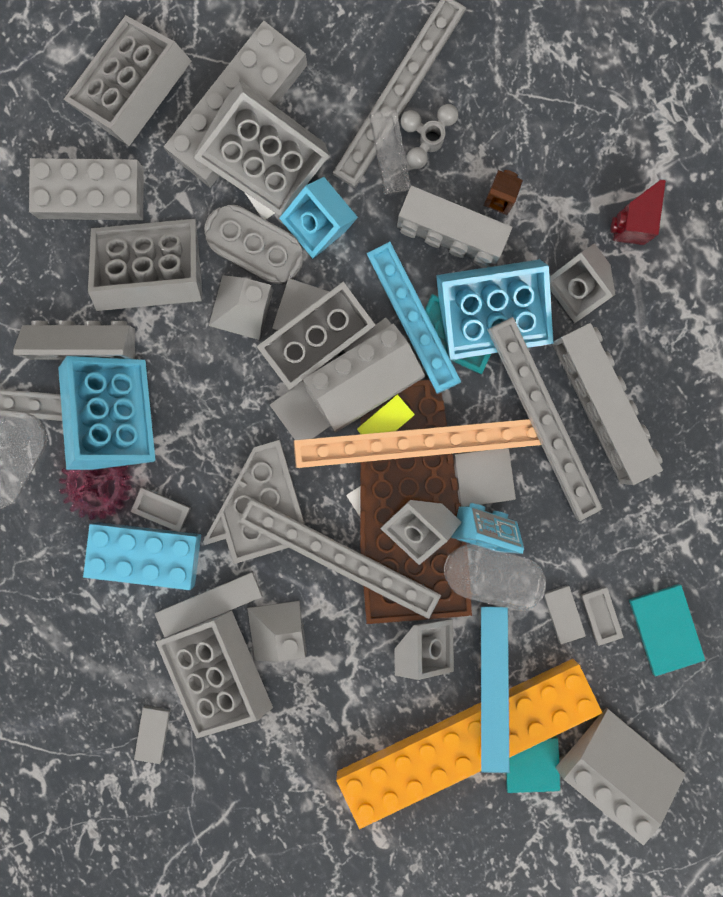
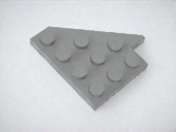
(267, 481)

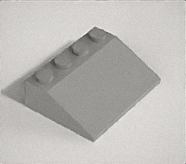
(128, 79)
(261, 149)
(144, 265)
(215, 675)
(622, 775)

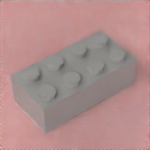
(86, 189)
(453, 227)
(316, 335)

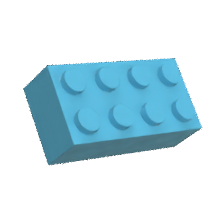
(142, 555)

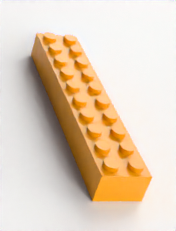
(453, 746)

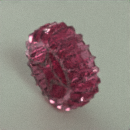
(100, 493)

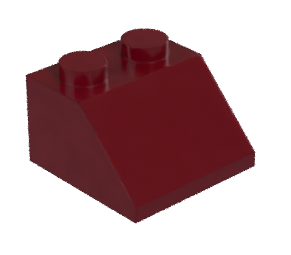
(640, 218)

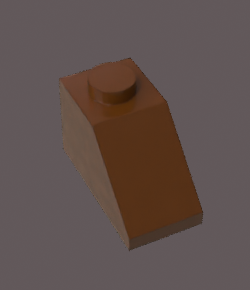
(503, 192)

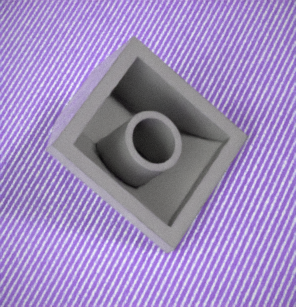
(583, 283)
(241, 306)
(421, 528)
(277, 632)
(426, 651)

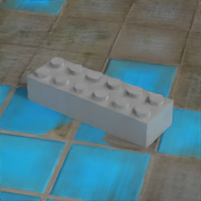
(265, 64)
(607, 405)

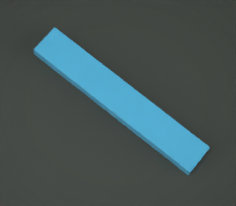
(413, 318)
(494, 690)

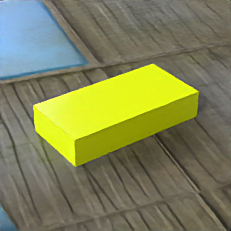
(388, 418)

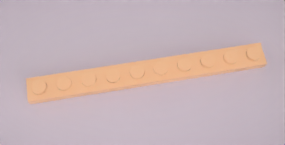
(414, 443)

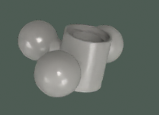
(411, 122)

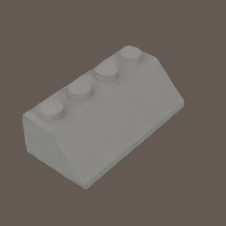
(92, 339)
(364, 378)

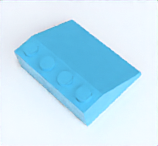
(487, 296)
(105, 412)

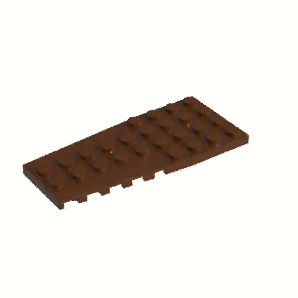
(386, 489)

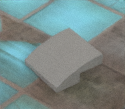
(484, 477)

